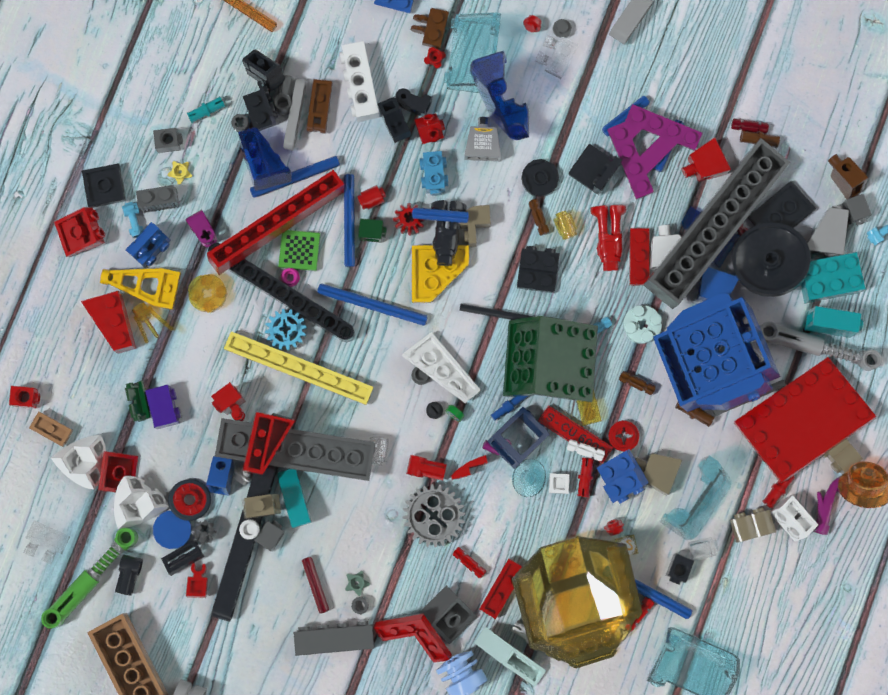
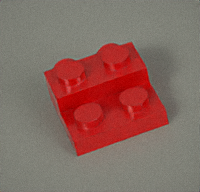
(80, 231)

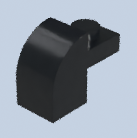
(394, 119)

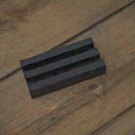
(184, 560)

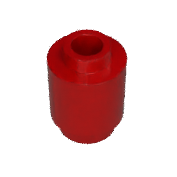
(371, 197)

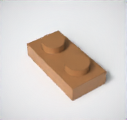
(51, 429)

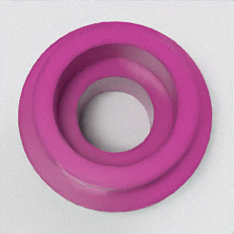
(290, 271)

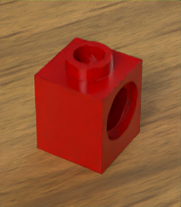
(16, 397)

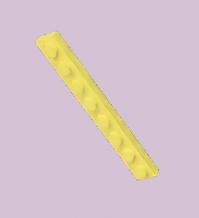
(298, 368)

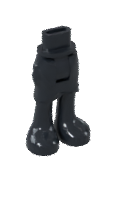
(446, 240)

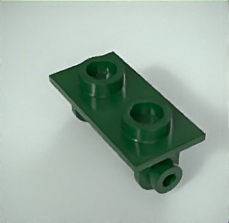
(139, 410)

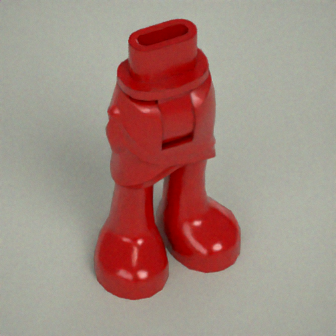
(609, 245)

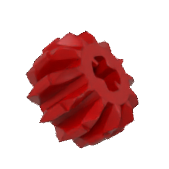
(402, 220)

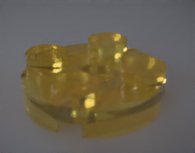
(207, 282)

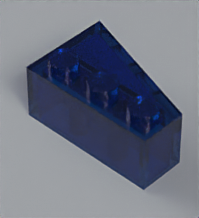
(261, 161)

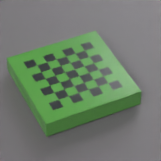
(299, 250)

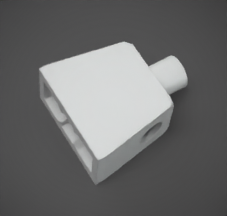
(661, 245)

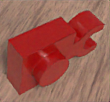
(197, 584)

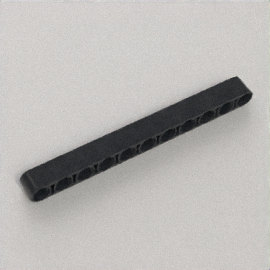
(241, 551)

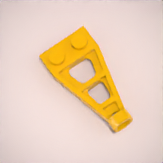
(166, 288)

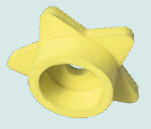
(176, 168)

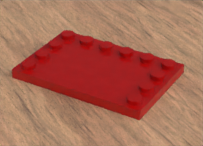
(804, 420)

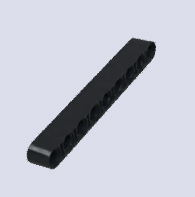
(287, 300)

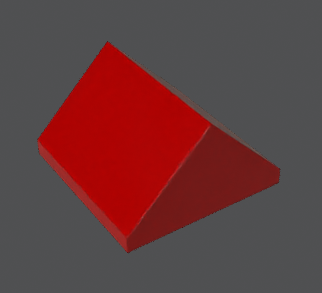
(114, 468)

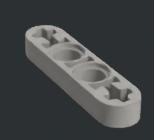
(295, 114)

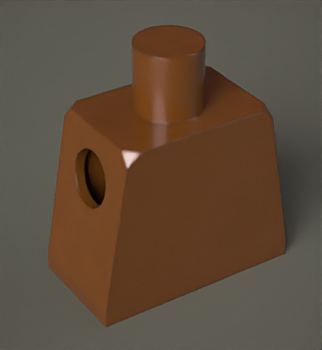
(847, 176)

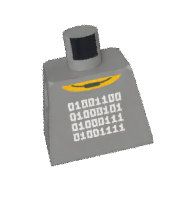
(483, 142)

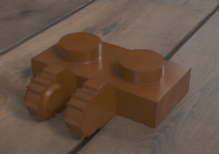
(434, 29)

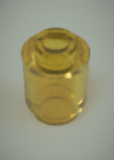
(565, 225)

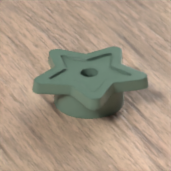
(352, 586)

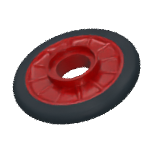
(183, 510)

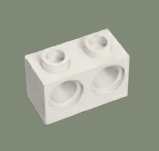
(793, 518)

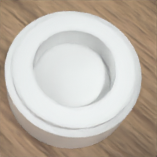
(249, 529)

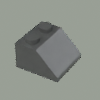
(448, 614)

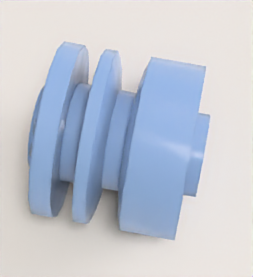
(461, 674)

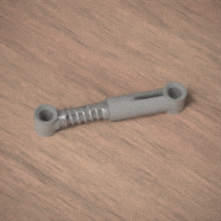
(818, 345)

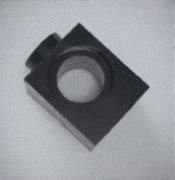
(687, 565)

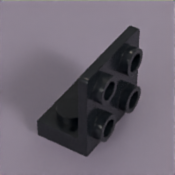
(259, 109)
(594, 169)

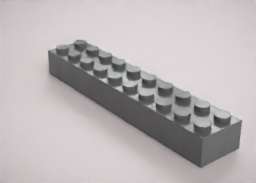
(716, 224)

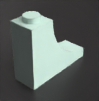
(510, 656)

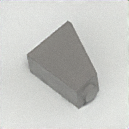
(830, 233)

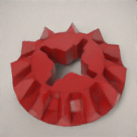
(630, 429)

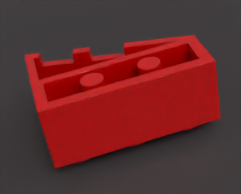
(112, 320)
(264, 441)

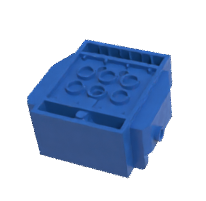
(725, 376)

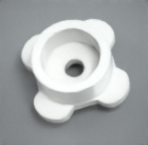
(242, 476)

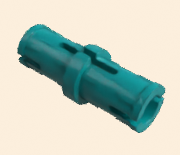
(205, 109)

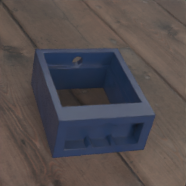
(505, 450)

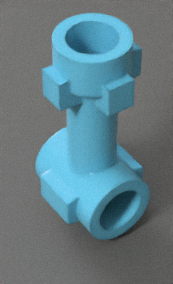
(131, 209)
(876, 236)

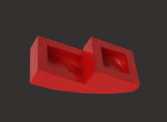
(464, 470)

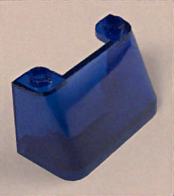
(489, 78)

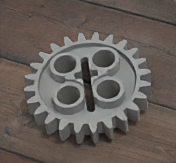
(421, 529)

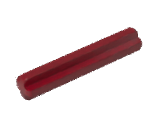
(315, 585)

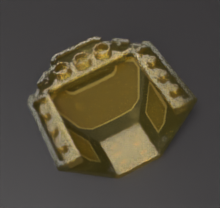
(578, 599)

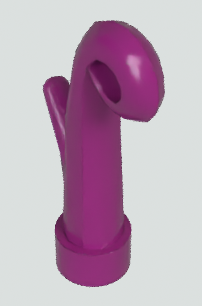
(825, 507)

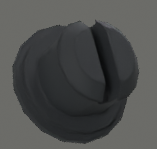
(434, 410)

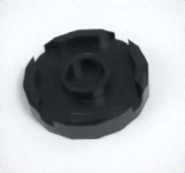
(540, 178)

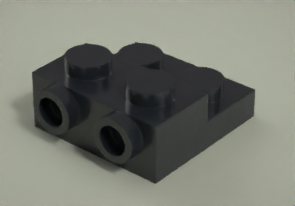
(538, 269)

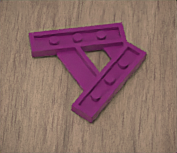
(669, 134)

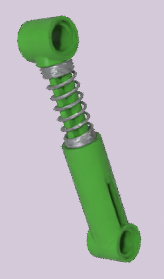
(87, 580)

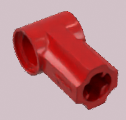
(422, 467)

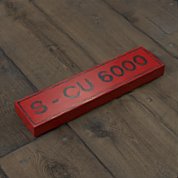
(570, 430)

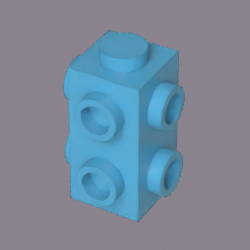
(434, 178)

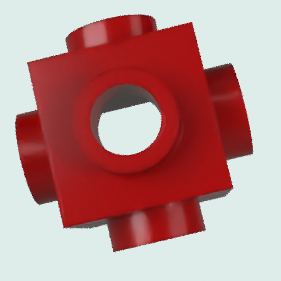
(430, 128)

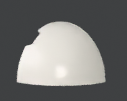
(82, 461)
(136, 502)

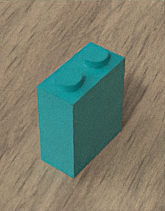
(833, 322)

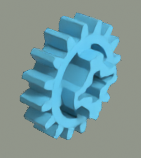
(276, 330)

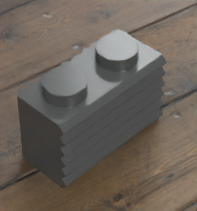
(157, 198)

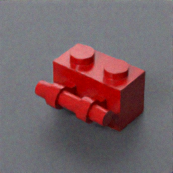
(229, 400)

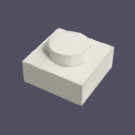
(559, 483)

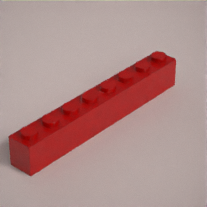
(275, 222)

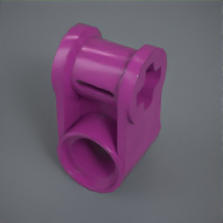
(201, 226)

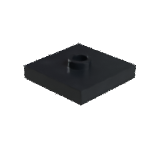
(103, 185)

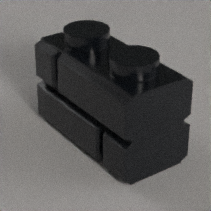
(263, 69)

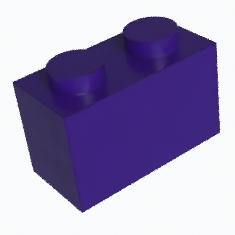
(163, 406)

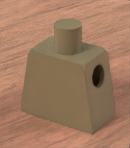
(660, 471)
(261, 506)

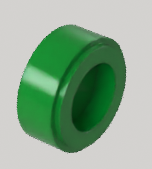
(455, 413)

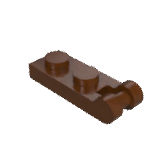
(319, 105)

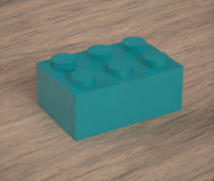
(833, 278)

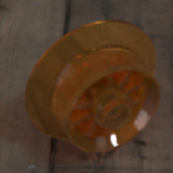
(865, 485)

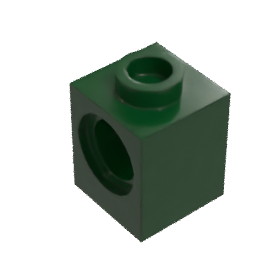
(372, 230)

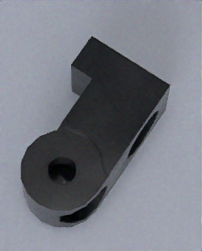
(412, 102)

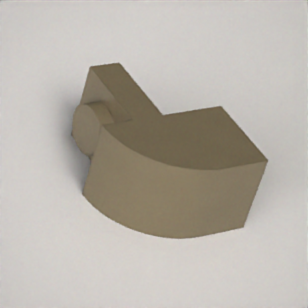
(478, 218)

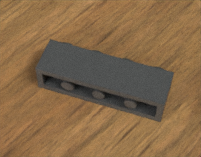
(333, 639)

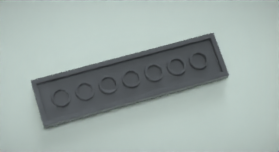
(303, 451)

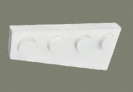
(438, 364)

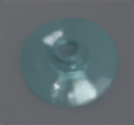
(535, 478)

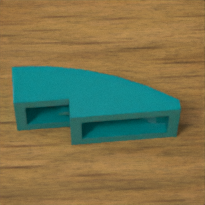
(294, 498)

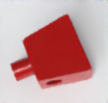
(707, 162)

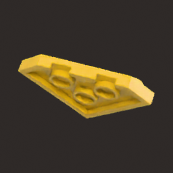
(431, 279)

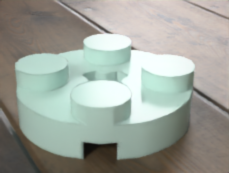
(641, 313)

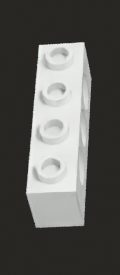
(369, 109)

